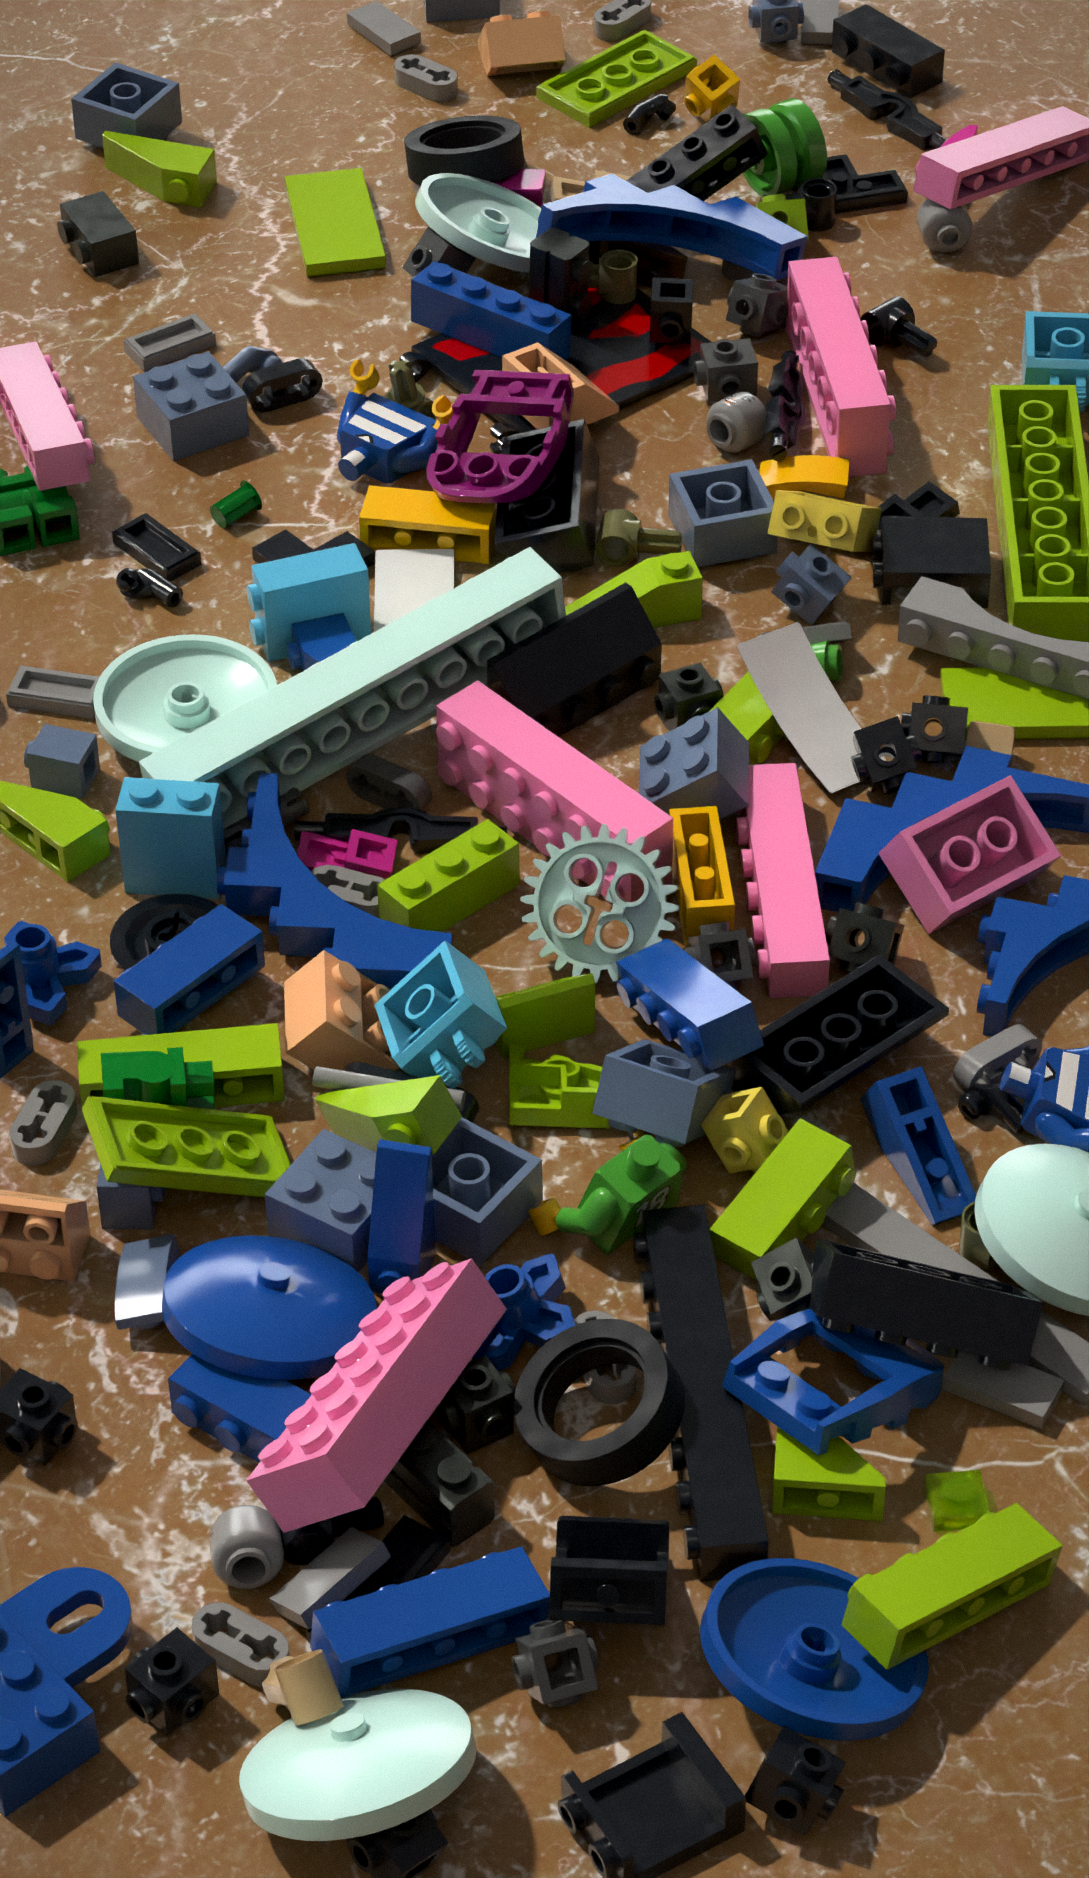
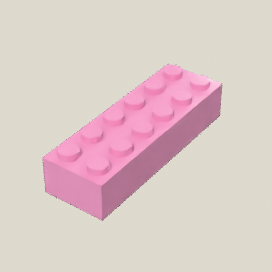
(839, 365)
(542, 783)
(376, 1395)

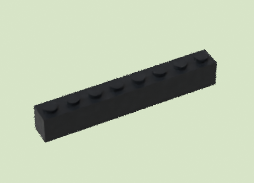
(713, 1436)

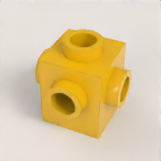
(711, 89)

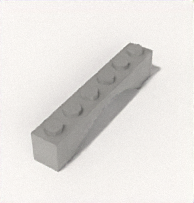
(953, 625)

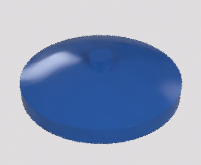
(265, 1306)
(785, 1655)

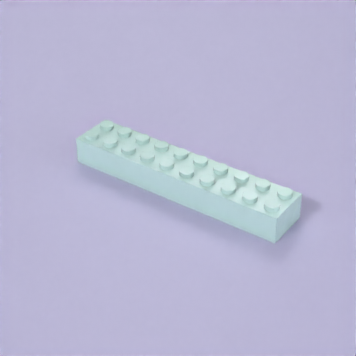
(367, 689)

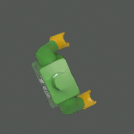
(635, 1180)

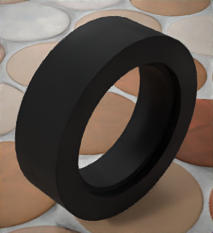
(466, 146)
(629, 1446)

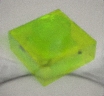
(955, 1499)

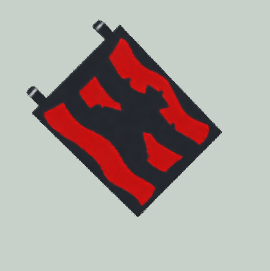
(605, 346)

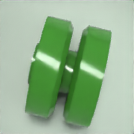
(793, 147)

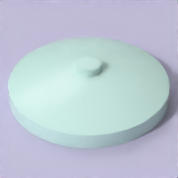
(480, 218)
(173, 688)
(1037, 1221)
(359, 1767)

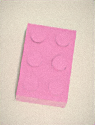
(969, 854)

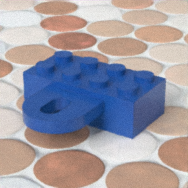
(42, 1718)

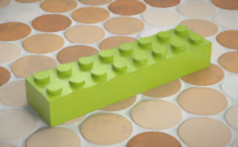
(1041, 507)

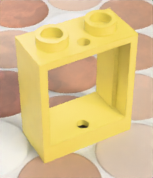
(824, 521)

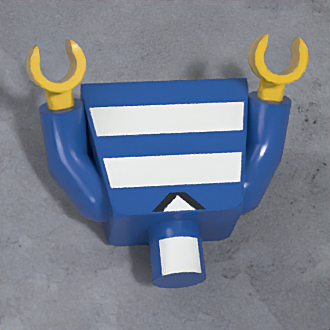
(382, 435)
(1054, 1096)

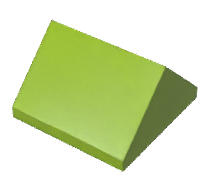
(547, 1013)

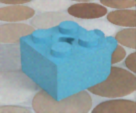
(1057, 351)
(441, 1016)

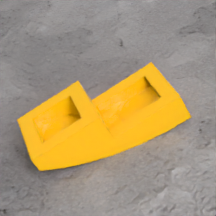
(807, 473)

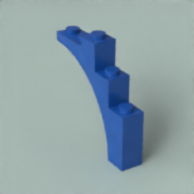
(672, 217)
(851, 863)
(306, 916)
(1029, 944)

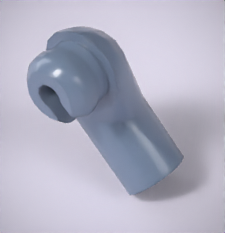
(250, 360)

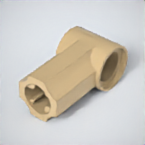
(303, 1686)

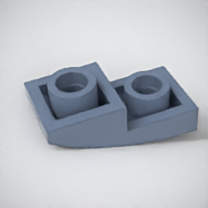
(142, 1280)

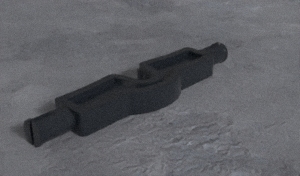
(876, 103)
(786, 407)
(424, 830)

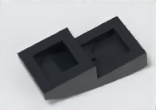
(925, 502)

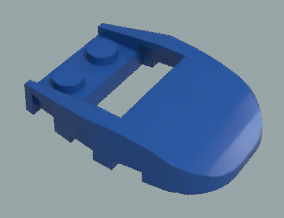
(808, 1415)

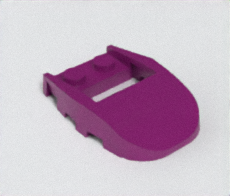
(500, 477)

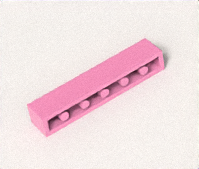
(1003, 158)
(43, 418)
(782, 884)

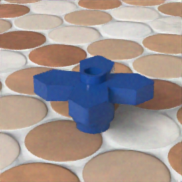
(50, 968)
(530, 1308)

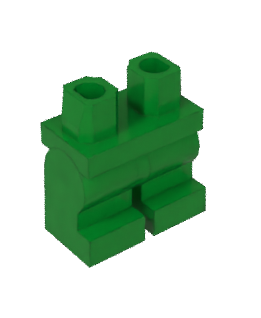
(25, 507)
(158, 1078)

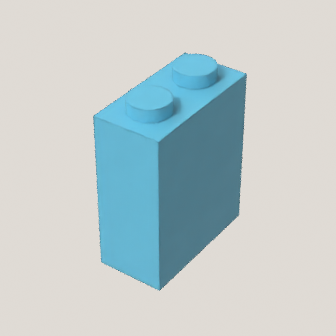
(307, 589)
(170, 836)

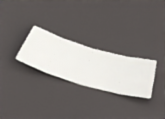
(409, 580)
(804, 703)

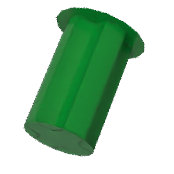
(236, 505)

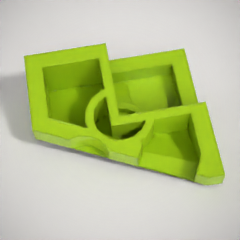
(552, 1091)

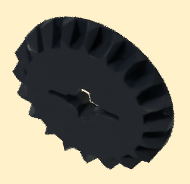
(152, 923)

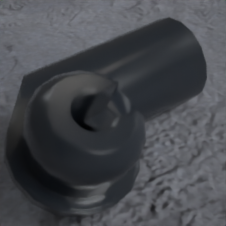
(645, 110)
(148, 584)
(989, 1100)

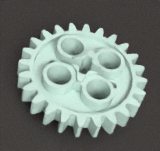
(557, 889)

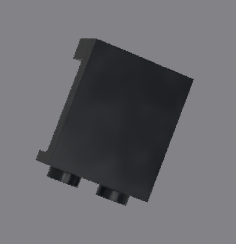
(934, 548)
(610, 1570)
(655, 1806)

